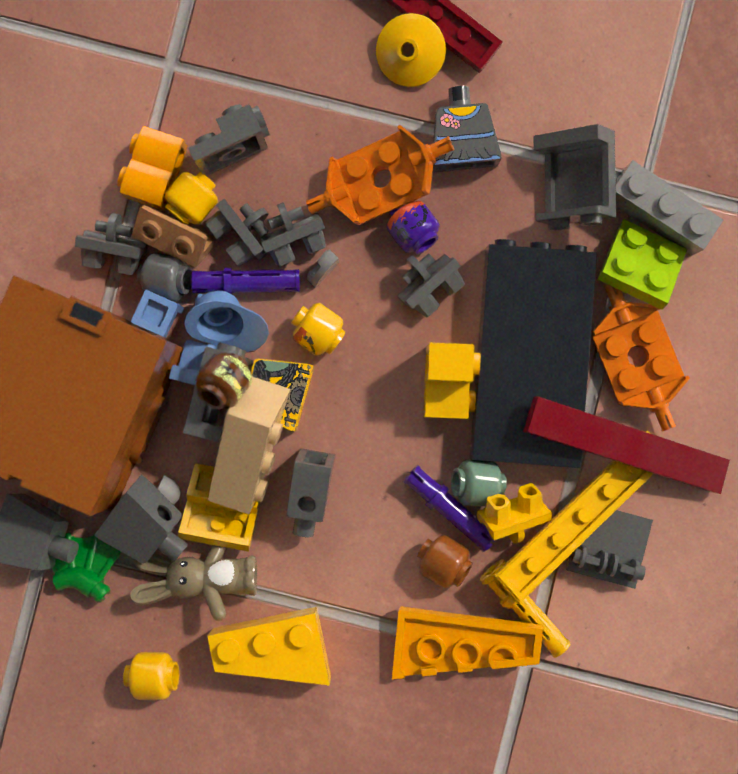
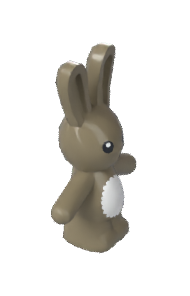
(191, 576)

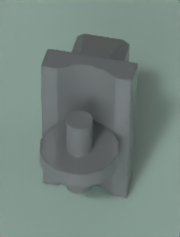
(226, 220)
(278, 241)
(96, 244)
(426, 277)

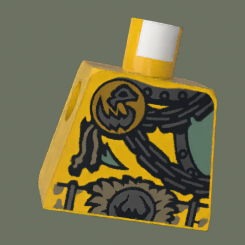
(289, 375)

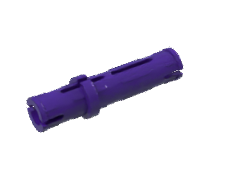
(246, 281)
(449, 507)

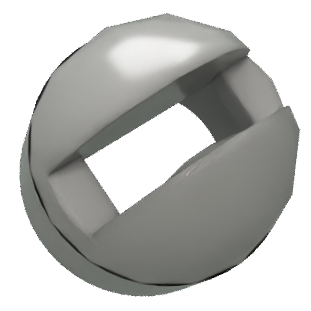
(169, 489)

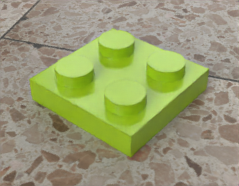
(642, 264)

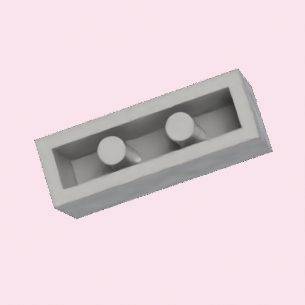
(665, 209)

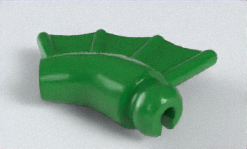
(87, 569)

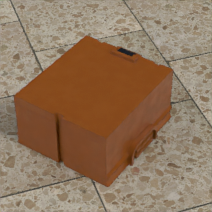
(76, 396)

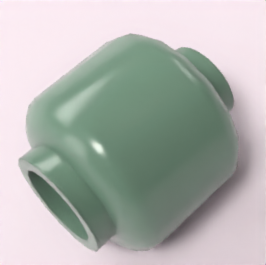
(476, 481)

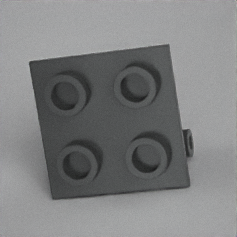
(614, 550)

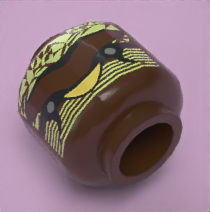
(223, 380)

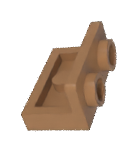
(172, 236)

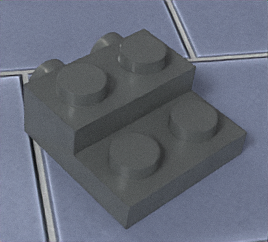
(241, 137)

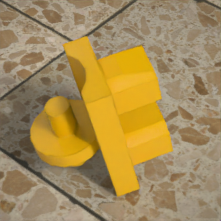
(513, 516)

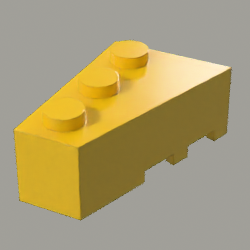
(273, 647)

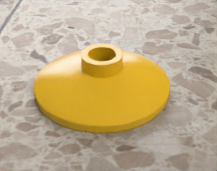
(427, 55)

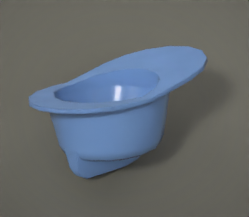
(223, 320)

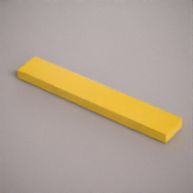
(569, 528)

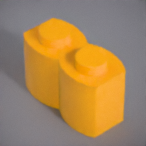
(153, 167)

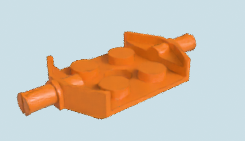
(352, 177)
(659, 376)

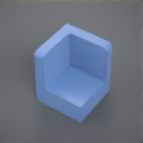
(156, 313)
(189, 362)

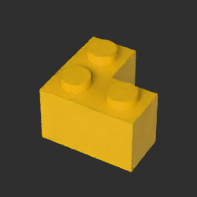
(448, 378)

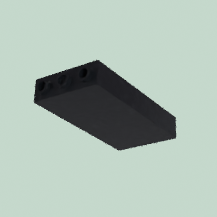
(530, 347)

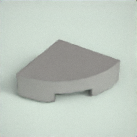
(325, 265)

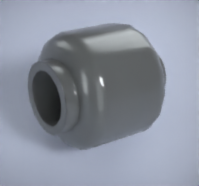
(165, 276)

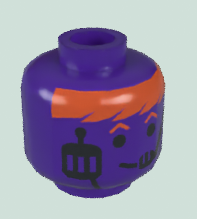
(413, 227)

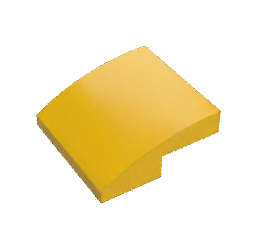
(212, 522)

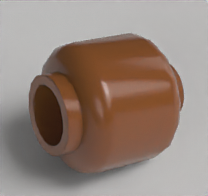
(444, 561)

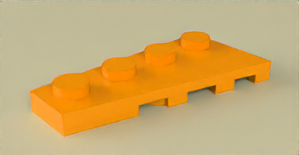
(448, 642)

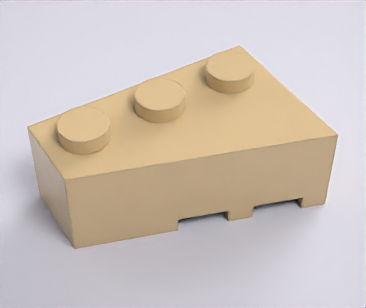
(247, 446)

